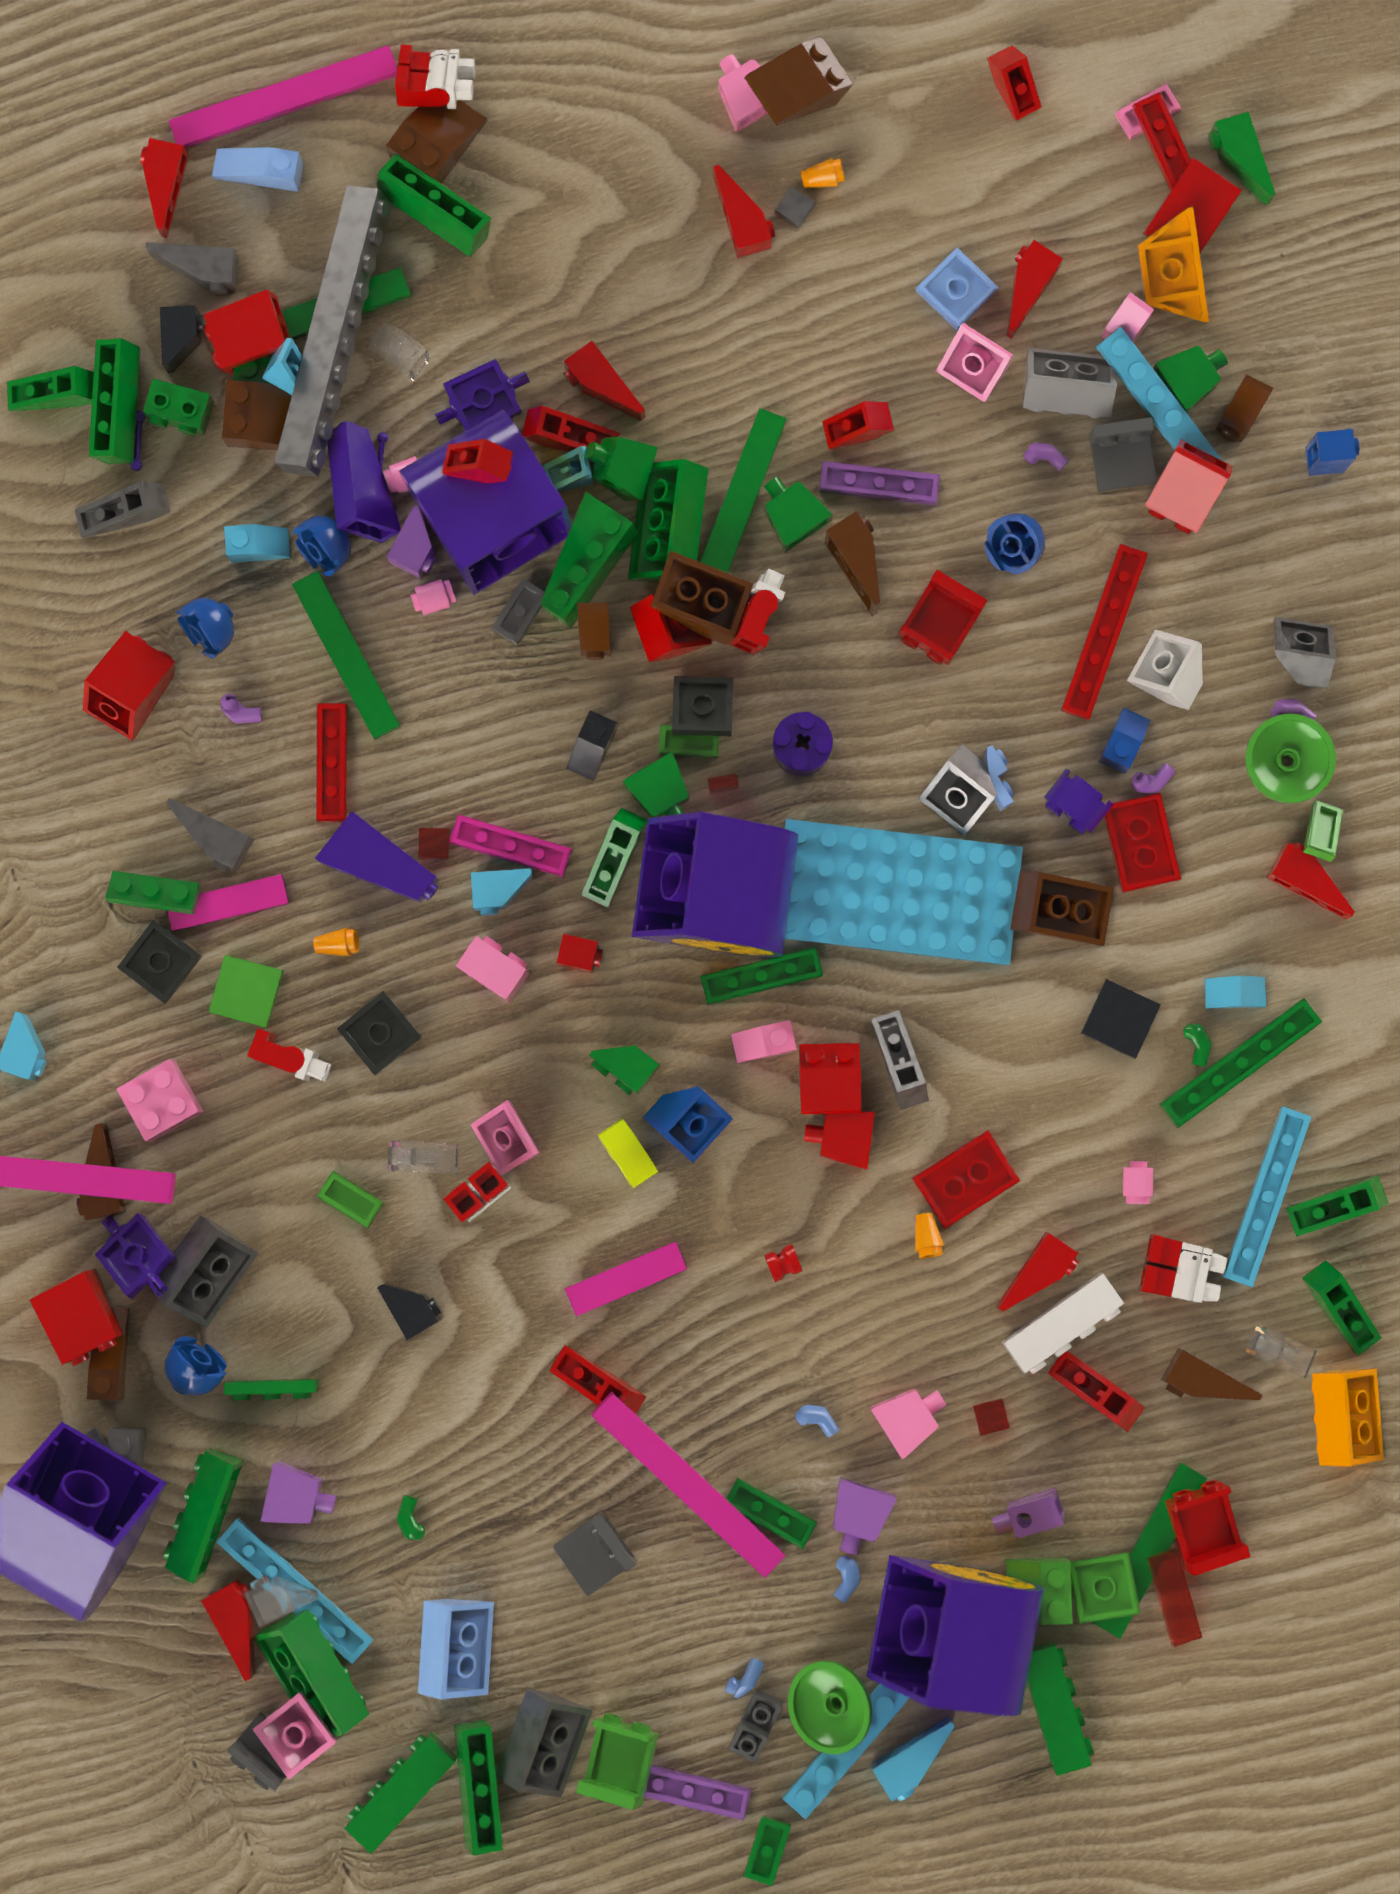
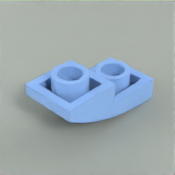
(996, 766)

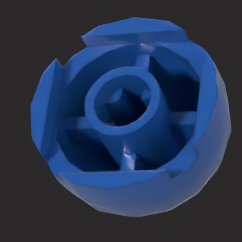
(323, 543)
(1014, 543)
(208, 624)
(193, 1368)

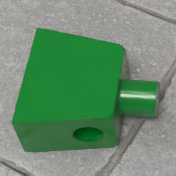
(1191, 375)
(622, 466)
(794, 512)
(659, 788)

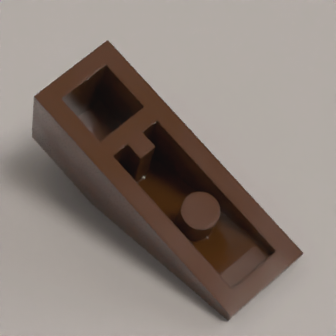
(1243, 409)
(594, 630)
(100, 1154)
(108, 1368)
(1198, 1379)

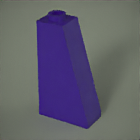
(359, 486)
(371, 857)

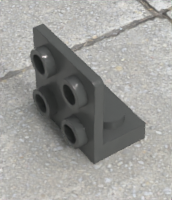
(1123, 454)
(595, 1553)
(251, 1754)

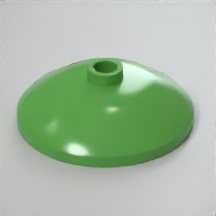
(1310, 755)
(819, 1716)

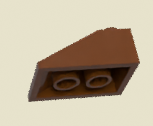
(800, 82)
(436, 137)
(254, 415)
(854, 552)
(701, 597)
(1062, 908)

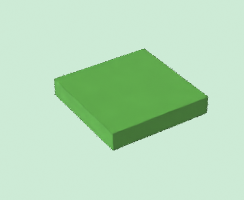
(246, 991)
(1104, 1588)

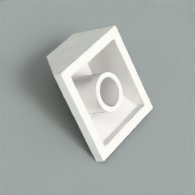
(1170, 669)

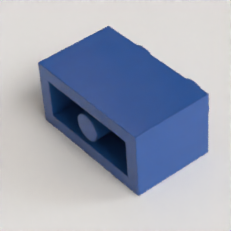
(1331, 452)

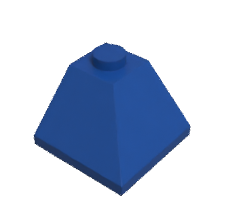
(688, 1120)

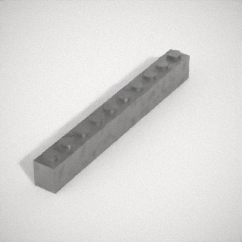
(333, 331)

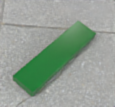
(761, 976)

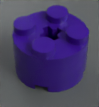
(804, 727)
(1077, 801)

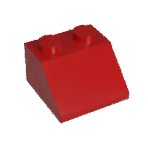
(661, 635)
(830, 1078)

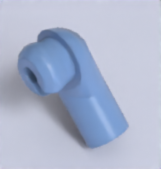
(817, 1415)
(850, 1577)
(747, 1682)

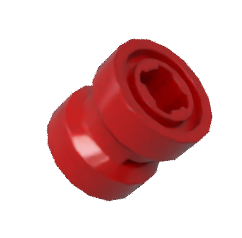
(783, 1263)

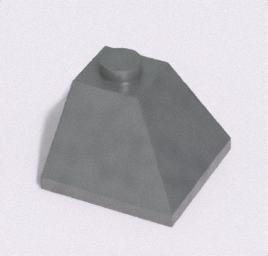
(1305, 650)
(960, 790)

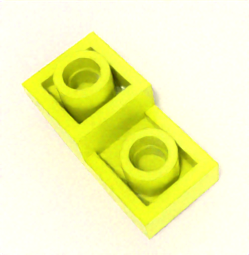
(627, 1153)

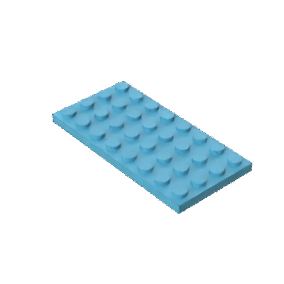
(903, 892)

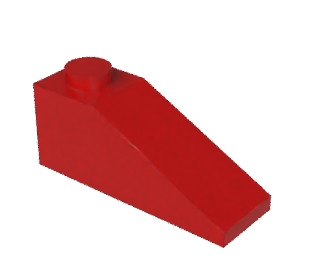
(163, 171)
(744, 217)
(1032, 276)
(599, 380)
(562, 430)
(1307, 878)
(1044, 1266)
(594, 1380)
(1096, 1390)
(234, 1623)

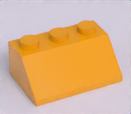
(1347, 1417)

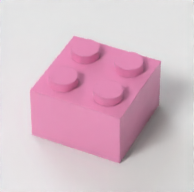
(494, 969)
(160, 1100)

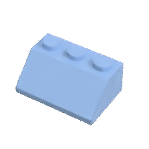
(455, 1648)

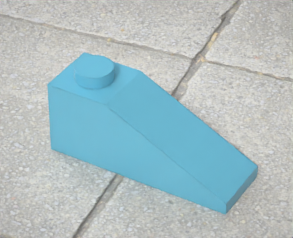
(907, 1764)

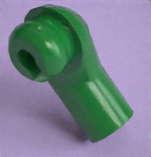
(1201, 1042)
(406, 1521)

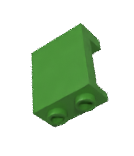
(619, 1762)

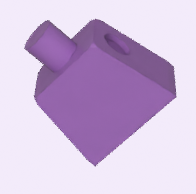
(294, 1496)
(1043, 1509)
(860, 1513)

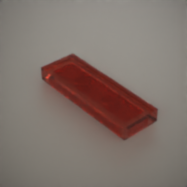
(1174, 1597)

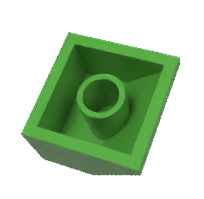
(1055, 1578)

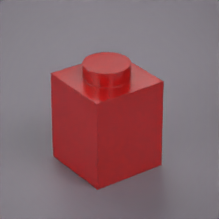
(579, 953)

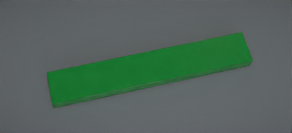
(383, 291)
(743, 490)
(346, 655)
(1240, 1063)
(1154, 1539)

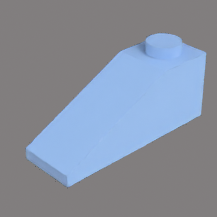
(259, 167)

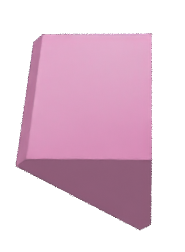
(974, 362)
(505, 1138)
(294, 1735)

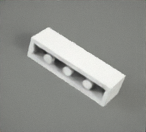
(1062, 1323)

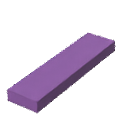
(879, 483)
(697, 1792)

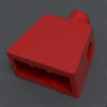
(843, 1137)

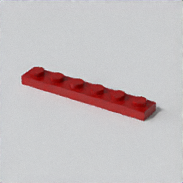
(1104, 632)

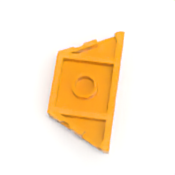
(1173, 268)

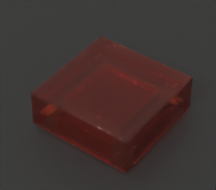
(723, 783)
(434, 843)
(991, 1416)

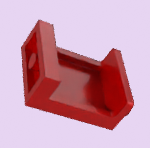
(245, 330)
(942, 618)
(1205, 1528)

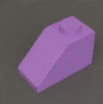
(413, 547)

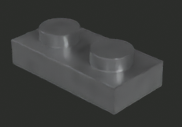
(519, 612)

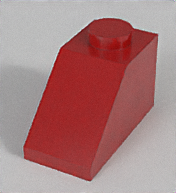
(1014, 81)
(858, 424)
(478, 461)

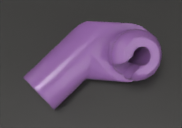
(1047, 452)
(1291, 706)
(237, 712)
(1152, 783)

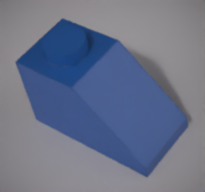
(1124, 741)

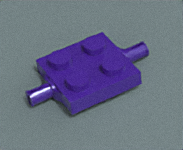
(480, 394)
(135, 1255)

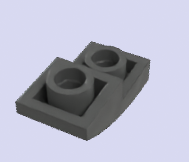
(755, 1725)

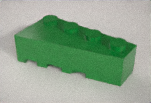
(588, 556)

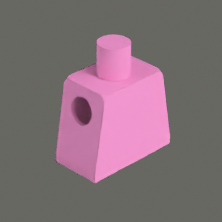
(736, 93)
(908, 1419)

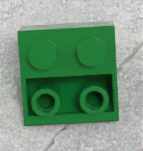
(628, 1064)

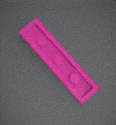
(510, 846)
(233, 902)
(625, 1278)

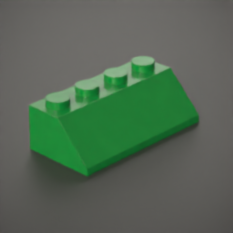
(668, 517)
(203, 1514)
(309, 1665)

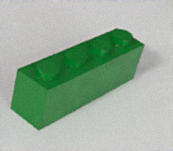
(433, 205)
(114, 401)
(1056, 1712)
(478, 1787)
(400, 1792)

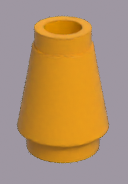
(824, 174)
(339, 942)
(927, 1237)

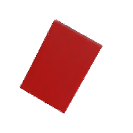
(1205, 192)
(1141, 843)
(966, 1179)

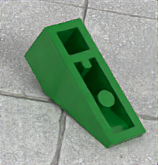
(1241, 152)
(51, 390)
(614, 856)
(1337, 1205)
(1342, 1307)

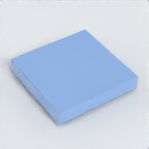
(956, 288)

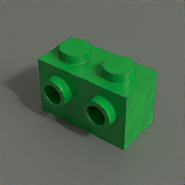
(178, 407)

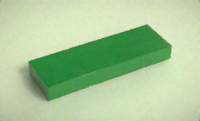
(771, 1513)

